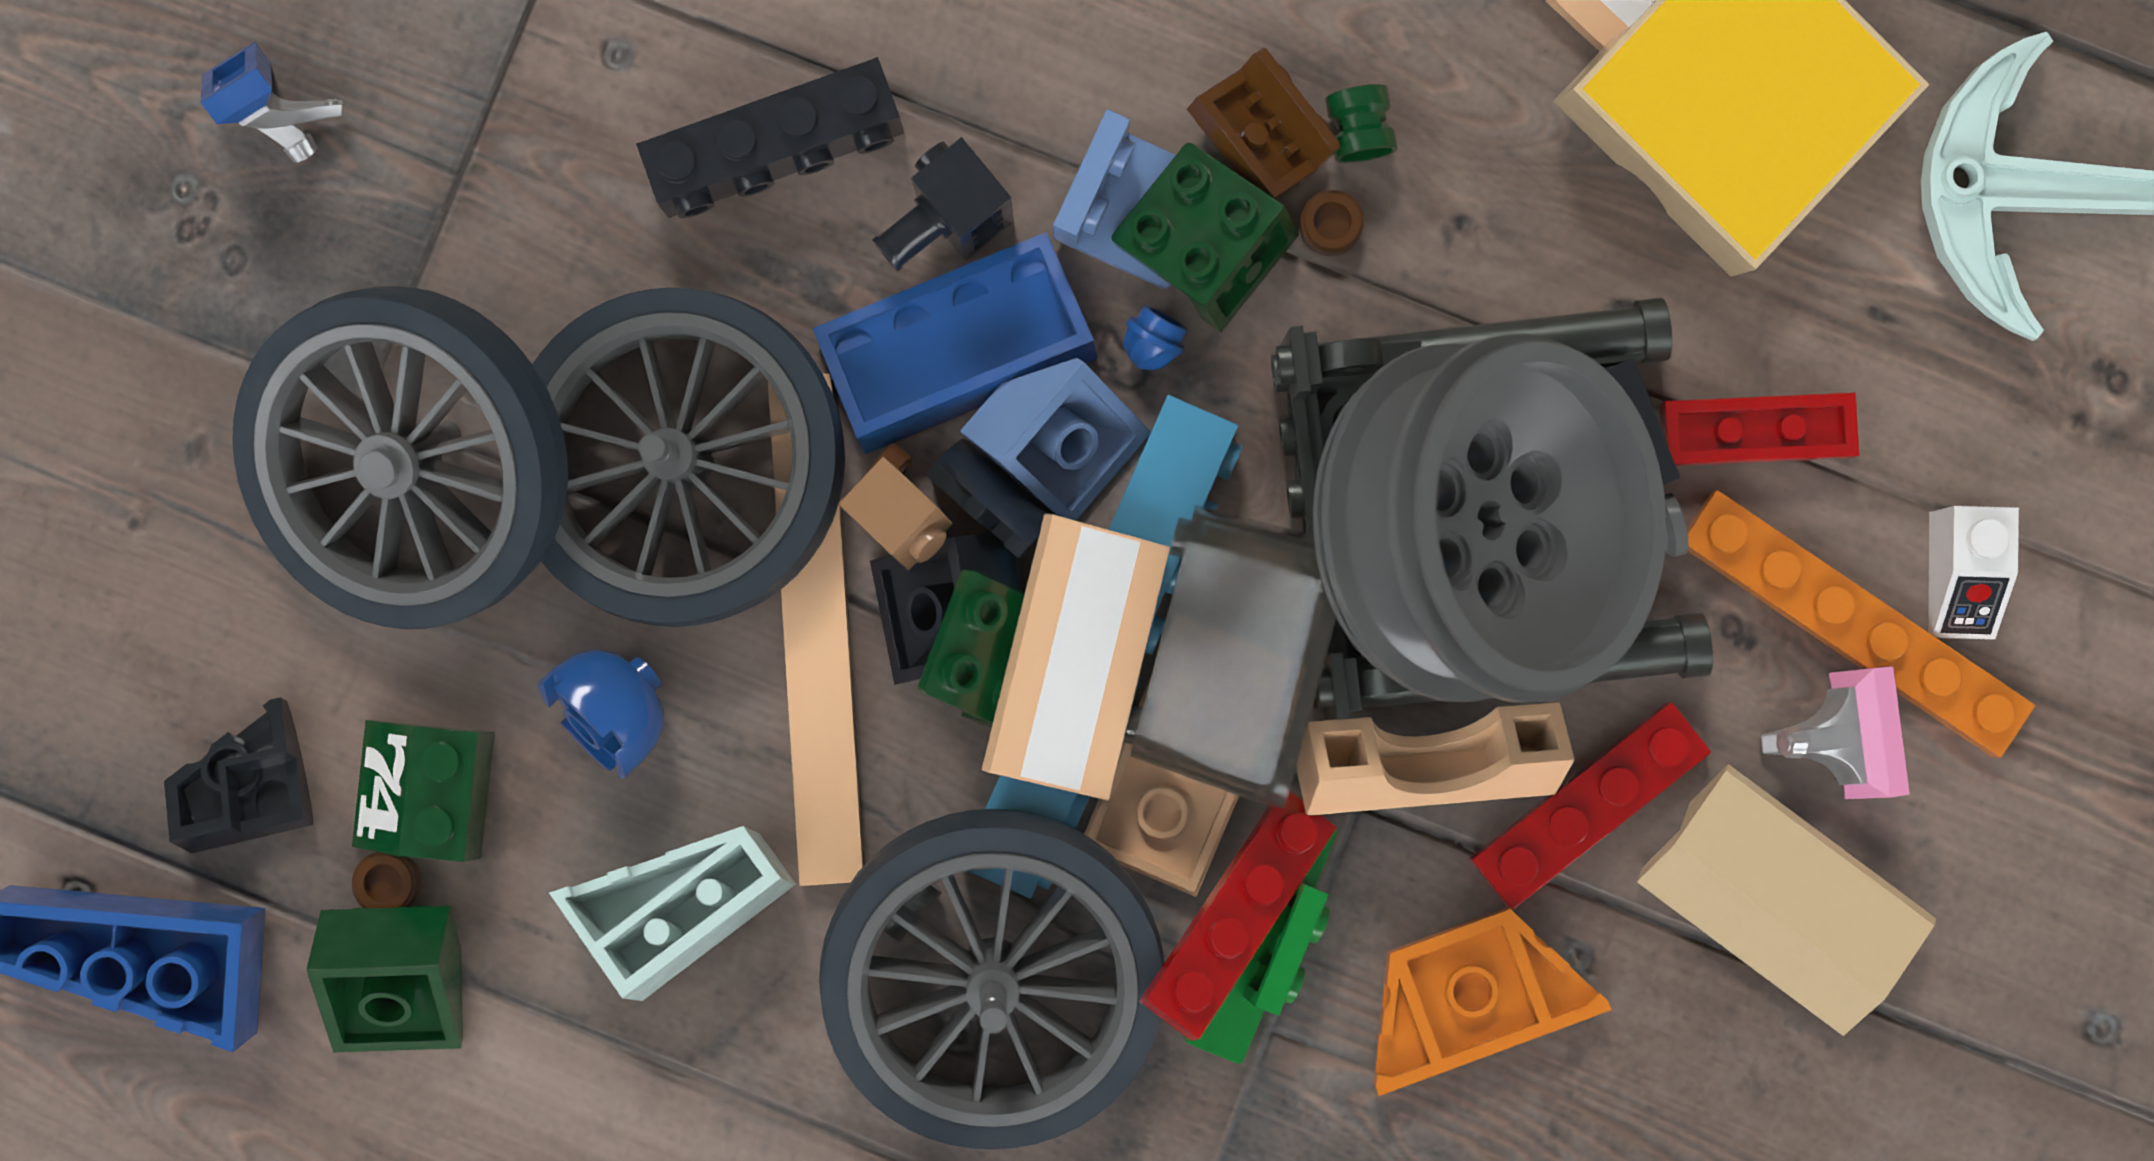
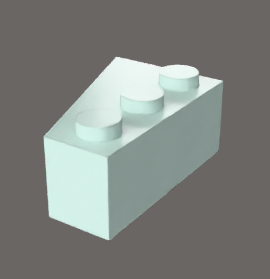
(673, 909)

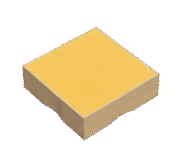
(1741, 112)

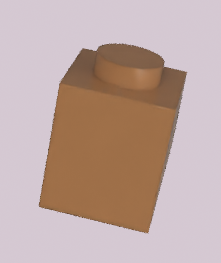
(897, 514)

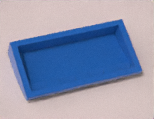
(953, 342)

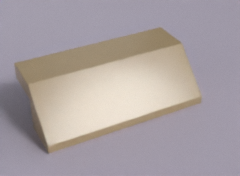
(1787, 901)

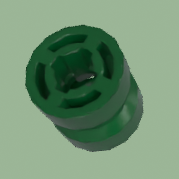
(1360, 117)

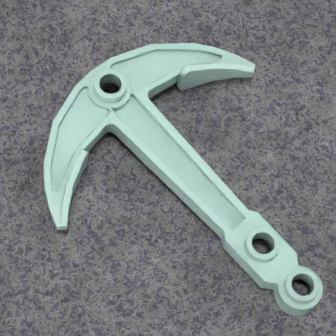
(1962, 216)

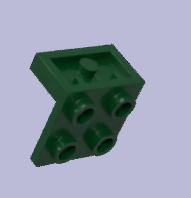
(1207, 233)
(973, 647)

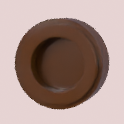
(1331, 223)
(386, 881)

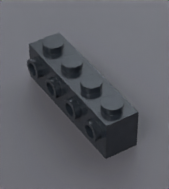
(771, 139)

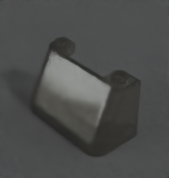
(1236, 657)

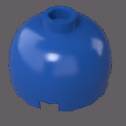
(608, 706)

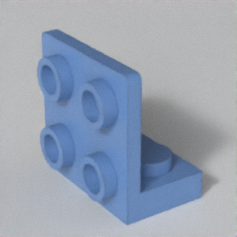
(1105, 191)

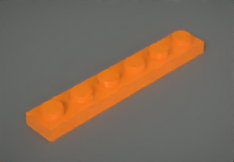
(1856, 624)

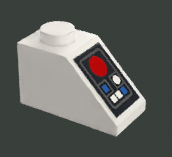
(1971, 570)

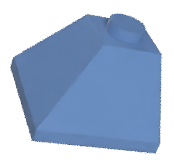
(1057, 435)

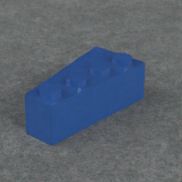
(154, 957)

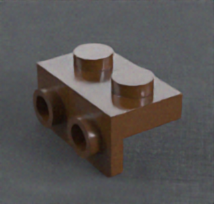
(1265, 126)

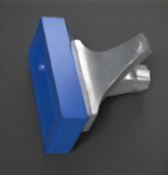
(242, 94)

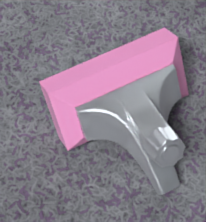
(1852, 735)

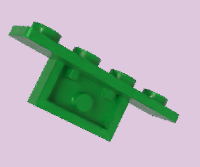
(1273, 971)

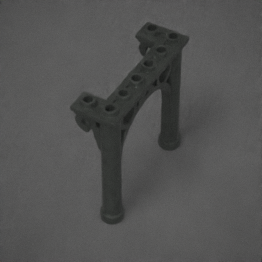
(1341, 367)

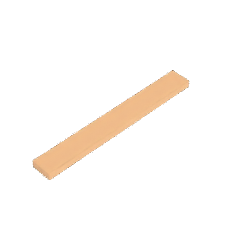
(820, 698)

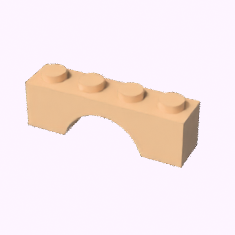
(1501, 756)

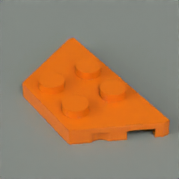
(1473, 997)

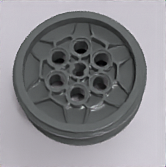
(1490, 520)

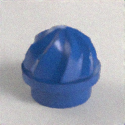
(1153, 339)

